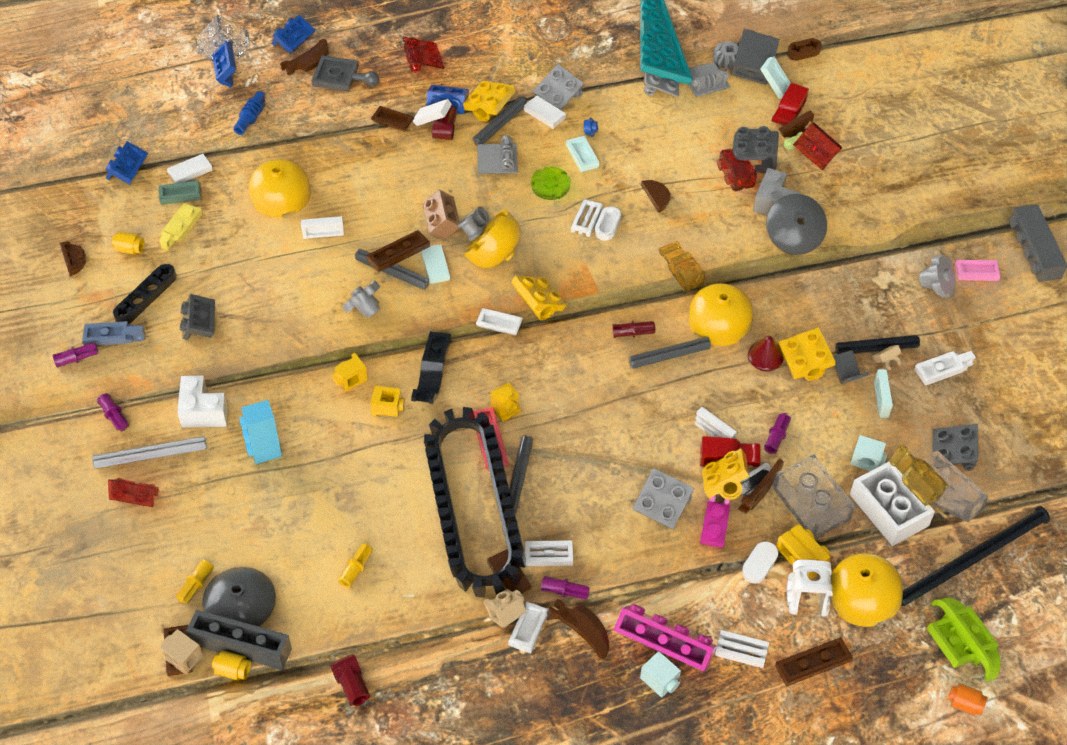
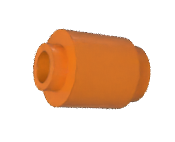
(967, 699)

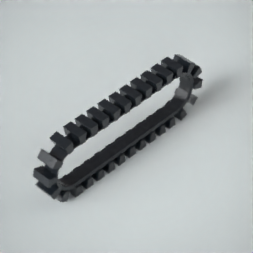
(445, 506)

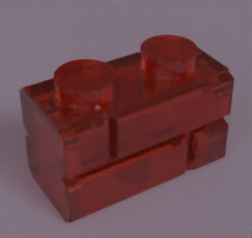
(737, 173)

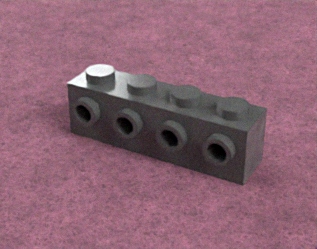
(1038, 243)
(248, 640)

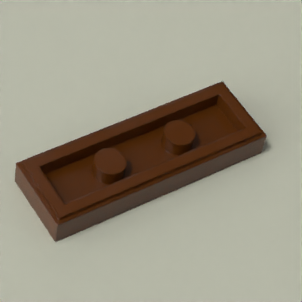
(398, 251)
(813, 661)

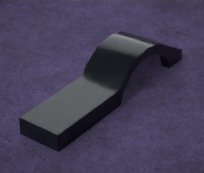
(432, 367)

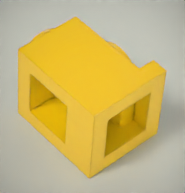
(350, 373)
(387, 401)
(505, 402)

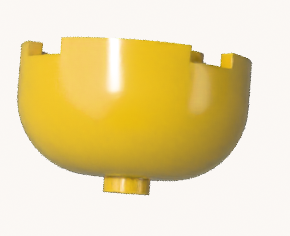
(279, 188)
(495, 242)
(721, 314)
(866, 589)

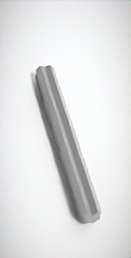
(149, 452)

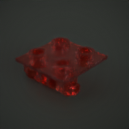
(421, 53)

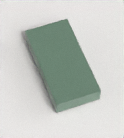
(179, 192)

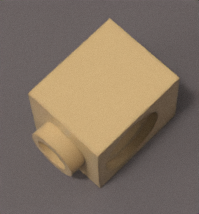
(181, 651)

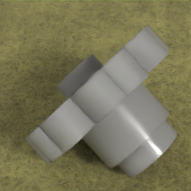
(939, 276)
(363, 300)

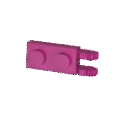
(715, 523)

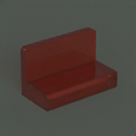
(817, 145)

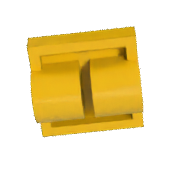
(488, 99)
(539, 295)
(807, 354)
(726, 475)

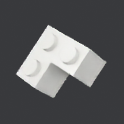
(198, 407)

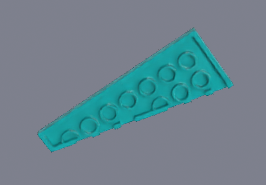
(659, 43)

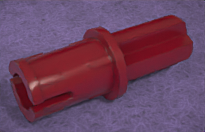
(633, 329)

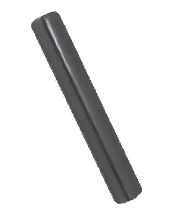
(497, 123)
(397, 271)
(669, 352)
(520, 469)

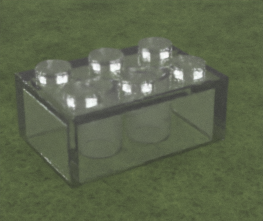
(813, 496)

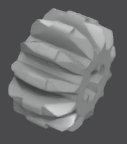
(725, 54)

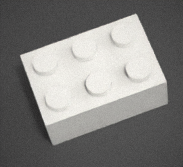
(890, 503)

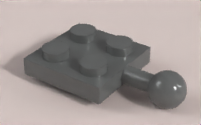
(339, 74)

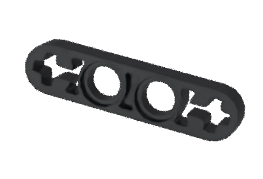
(147, 295)

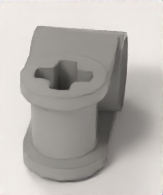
(474, 222)

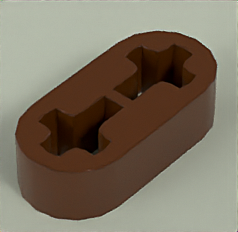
(804, 49)

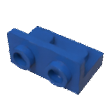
(293, 34)
(224, 64)
(455, 95)
(127, 162)

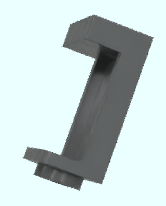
(752, 54)

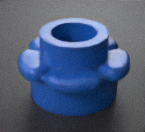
(590, 127)

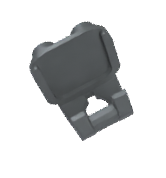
(757, 145)

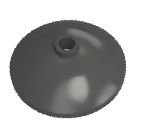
(785, 230)
(250, 605)

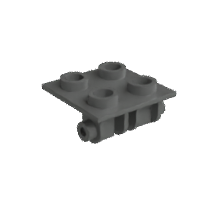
(958, 444)

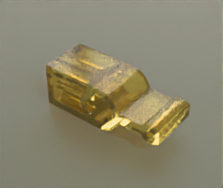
(683, 266)
(918, 476)

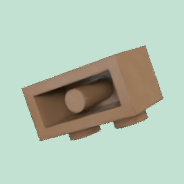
(441, 215)

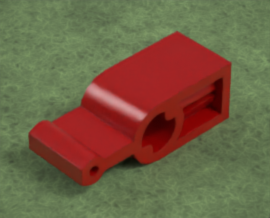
(791, 104)
(715, 448)

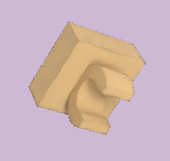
(887, 355)

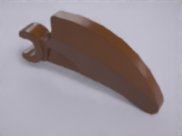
(307, 60)
(751, 500)
(584, 623)

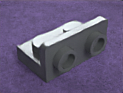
(197, 316)

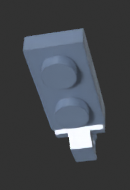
(112, 333)

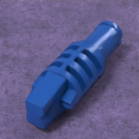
(250, 112)

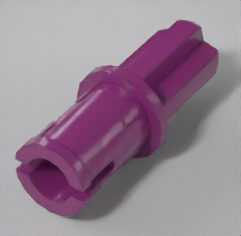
(75, 354)
(112, 412)
(777, 433)
(564, 588)

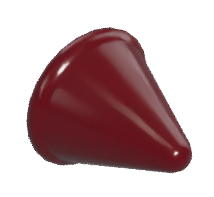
(765, 355)

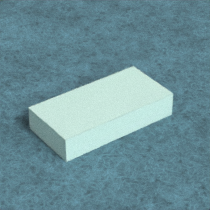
(775, 76)
(582, 154)
(435, 264)
(883, 393)

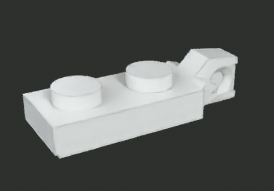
(944, 366)

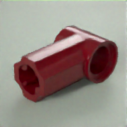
(444, 127)
(348, 675)

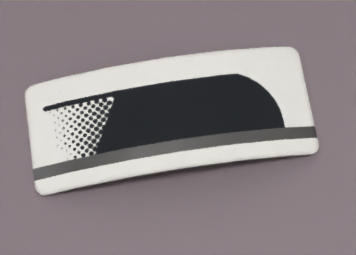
(755, 478)

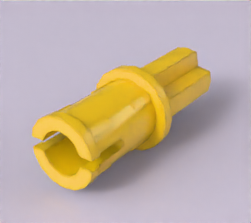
(355, 565)
(194, 581)

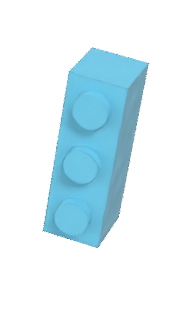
(260, 432)

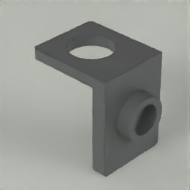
(847, 367)

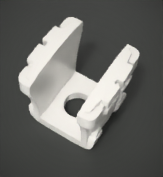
(799, 582)

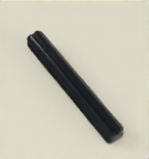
(875, 345)

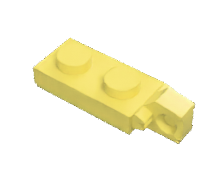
(179, 225)

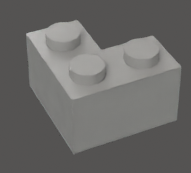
(771, 190)

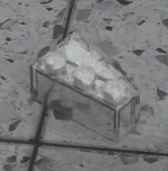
(961, 496)

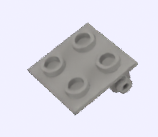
(708, 79)
(654, 82)
(559, 87)
(497, 157)
(663, 498)

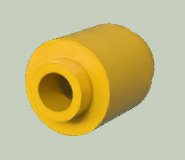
(128, 243)
(231, 665)

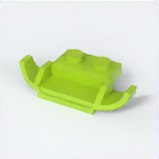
(965, 637)

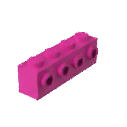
(666, 638)

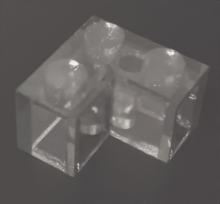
(217, 33)

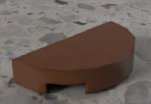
(797, 125)
(657, 193)
(74, 257)

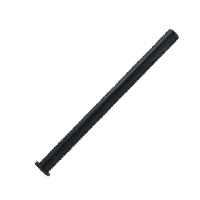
(974, 555)

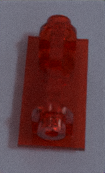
(132, 493)

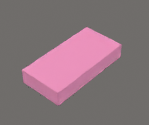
(977, 270)

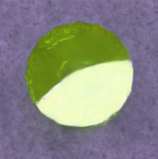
(550, 183)

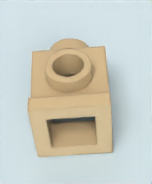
(505, 607)

